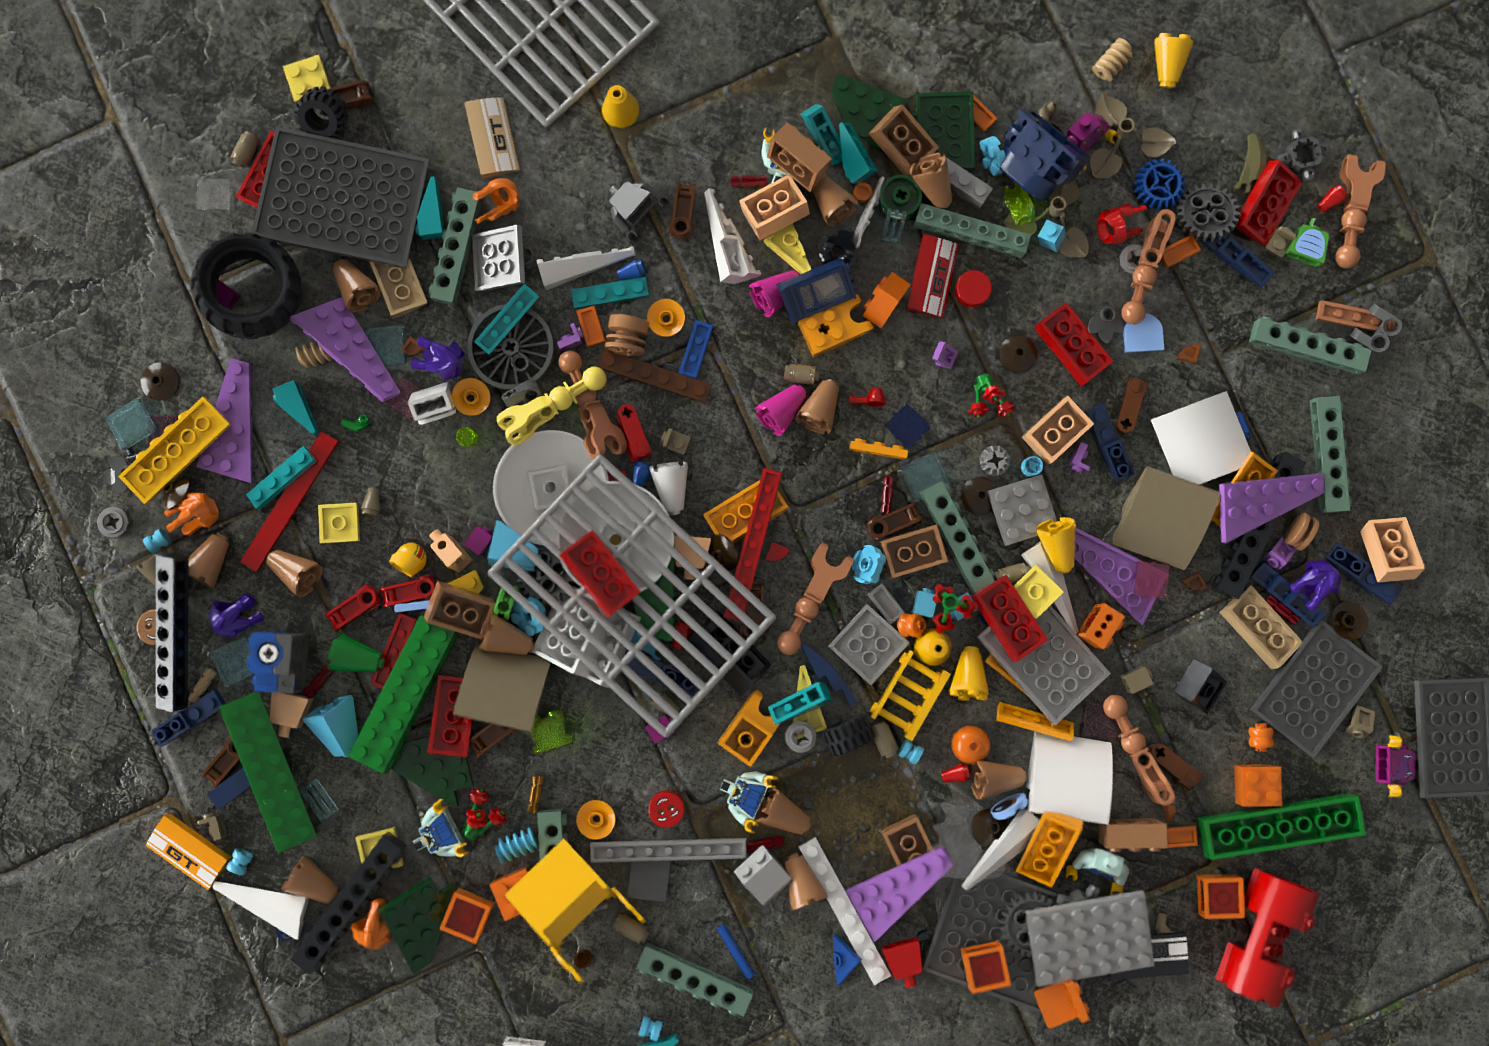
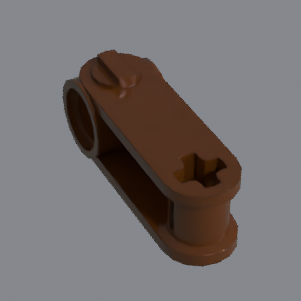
(353, 95)
(683, 211)
(1131, 404)
(894, 521)
(752, 612)
(488, 738)
(222, 764)
(1176, 767)

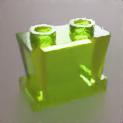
(550, 732)

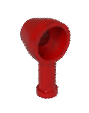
(874, 399)

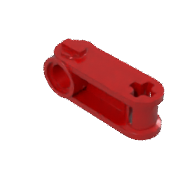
(637, 444)
(408, 591)
(354, 607)

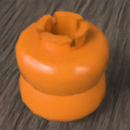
(911, 625)
(1261, 737)

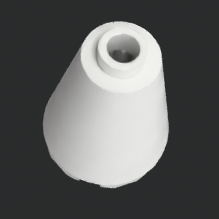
(671, 485)

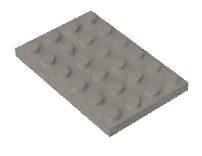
(1056, 672)
(1090, 938)

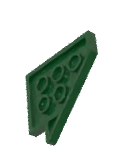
(863, 106)
(950, 124)
(433, 773)
(416, 921)

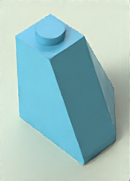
(502, 541)
(335, 725)

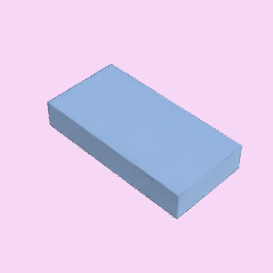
(411, 606)

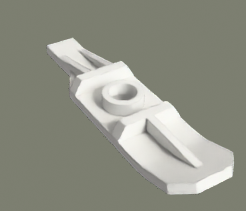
(867, 214)

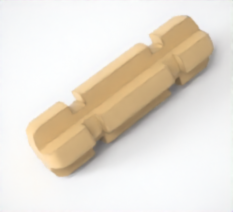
(202, 685)

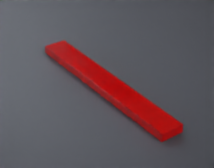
(288, 505)
(754, 538)

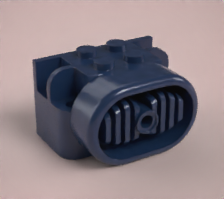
(1040, 155)

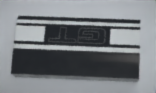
(1169, 957)

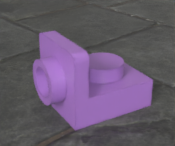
(568, 342)
(944, 355)
(1079, 454)
(1279, 554)

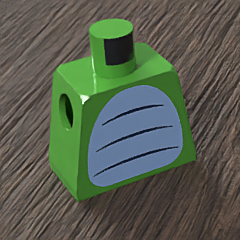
(1309, 244)

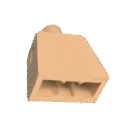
(449, 551)
(688, 553)
(288, 711)

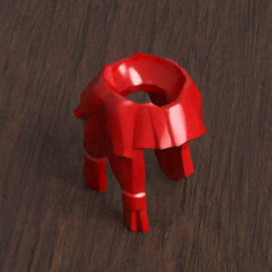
(1115, 219)

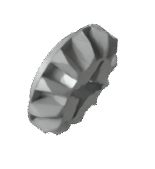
(1126, 255)
(990, 468)
(105, 518)
(804, 745)

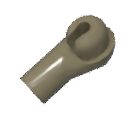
(1048, 109)
(1161, 926)

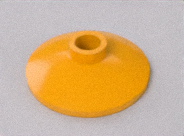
(664, 308)
(473, 388)
(588, 826)

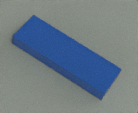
(696, 349)

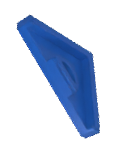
(844, 959)

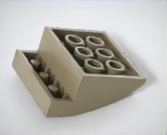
(1165, 518)
(503, 689)

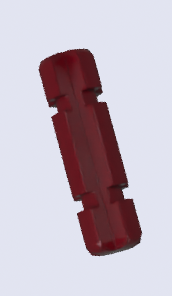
(749, 181)
(887, 494)
(1281, 609)
(317, 682)
(769, 843)

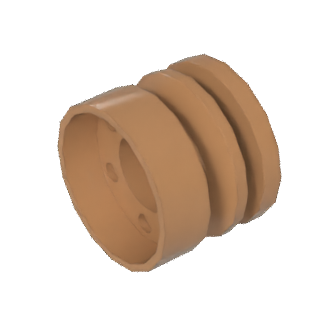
(627, 331)

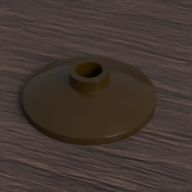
(1011, 360)
(168, 381)
(175, 493)
(970, 495)
(724, 551)
(1356, 619)
(982, 828)

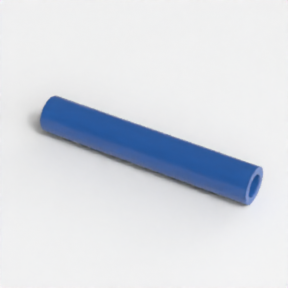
(735, 951)

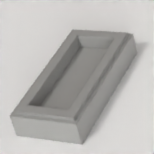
(886, 603)

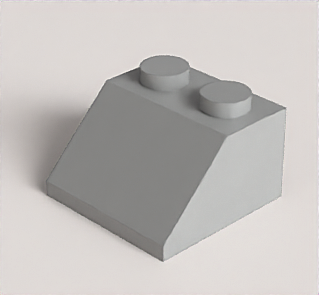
(763, 875)

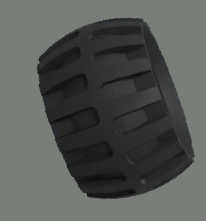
(245, 247)

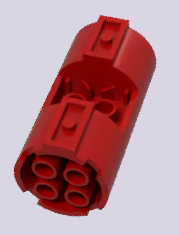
(1256, 968)

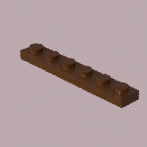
(654, 376)

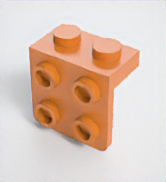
(1061, 1003)

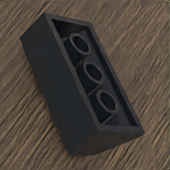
(745, 670)

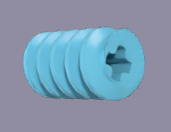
(516, 846)

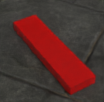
(394, 647)

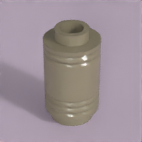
(244, 149)
(801, 374)
(1013, 572)
(884, 740)
(631, 928)

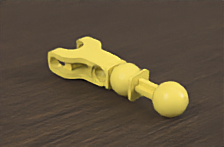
(534, 414)

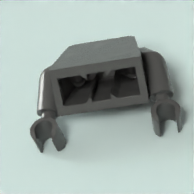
(632, 203)

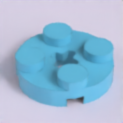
(992, 155)
(875, 560)
(524, 621)

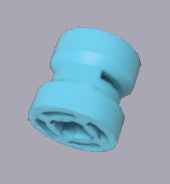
(1034, 464)
(157, 540)
(910, 751)
(239, 862)
(650, 1028)

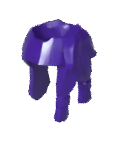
(440, 358)
(1319, 578)
(226, 618)

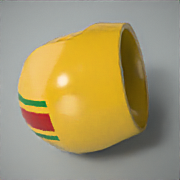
(409, 559)

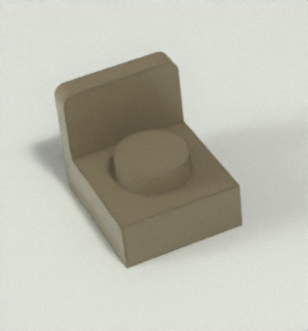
(1280, 242)
(675, 441)
(1361, 722)
(217, 825)

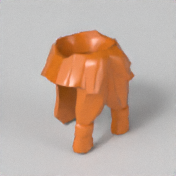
(503, 204)
(194, 505)
(369, 929)

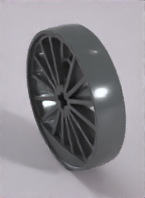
(511, 357)

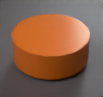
(862, 192)

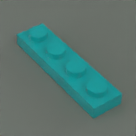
(610, 293)
(506, 319)
(281, 478)

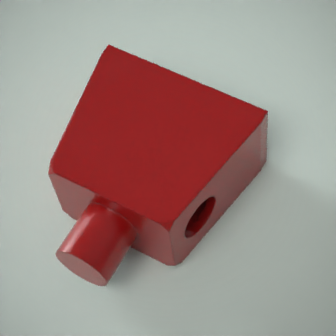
(904, 960)

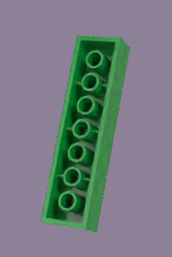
(403, 696)
(267, 771)
(1281, 826)

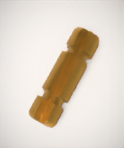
(535, 794)

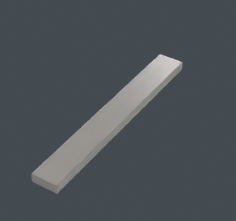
(668, 850)

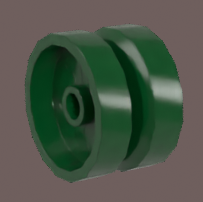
(900, 194)

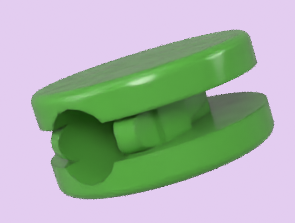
(505, 603)

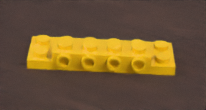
(174, 450)

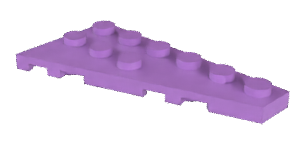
(347, 344)
(233, 449)
(1255, 502)
(1114, 572)
(890, 894)

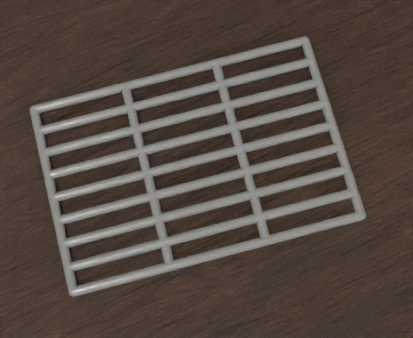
(536, 32)
(661, 621)

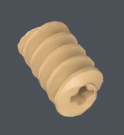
(1113, 60)
(312, 355)

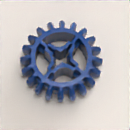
(1153, 171)

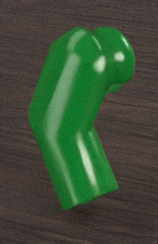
(357, 425)

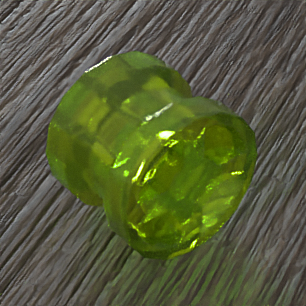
(463, 435)

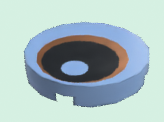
(1006, 807)

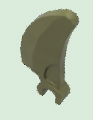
(1254, 164)

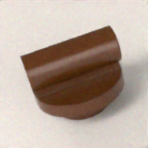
(583, 959)

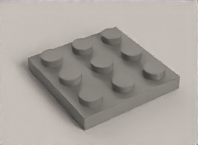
(498, 258)
(1021, 508)
(868, 644)

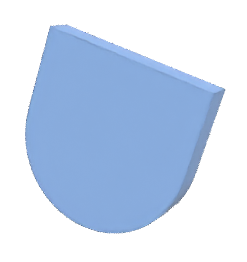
(1144, 336)

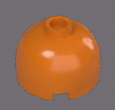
(970, 744)

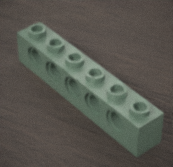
(972, 230)
(449, 294)
(1262, 337)
(1322, 445)
(948, 533)
(546, 839)
(689, 969)

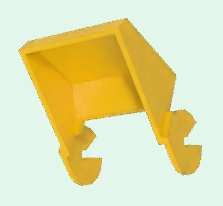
(560, 896)

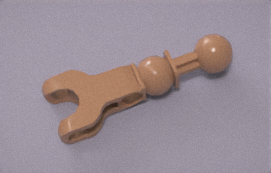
(1356, 204)
(1145, 274)
(592, 414)
(808, 606)
(1134, 743)

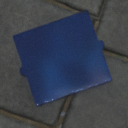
(907, 425)

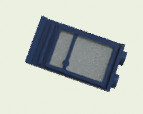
(817, 290)

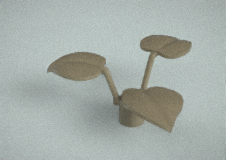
(1154, 140)
(1076, 241)

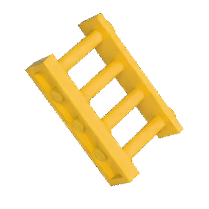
(929, 695)

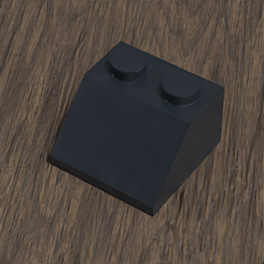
(1200, 686)

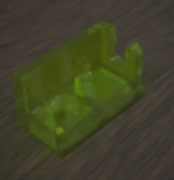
(1019, 205)

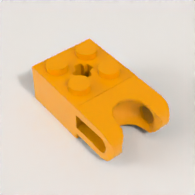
(838, 324)
(749, 722)

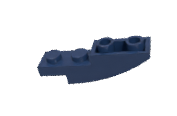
(1108, 443)
(1361, 573)
(672, 672)
(188, 719)

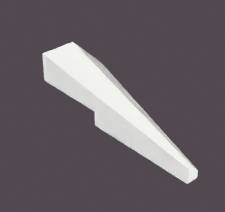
(731, 258)
(575, 266)
(1063, 606)
(1010, 844)
(276, 908)

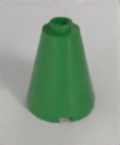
(353, 656)

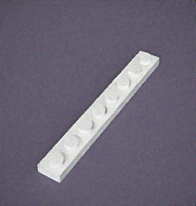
(845, 911)

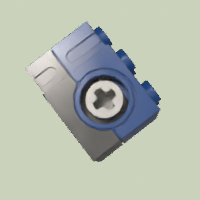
(278, 661)

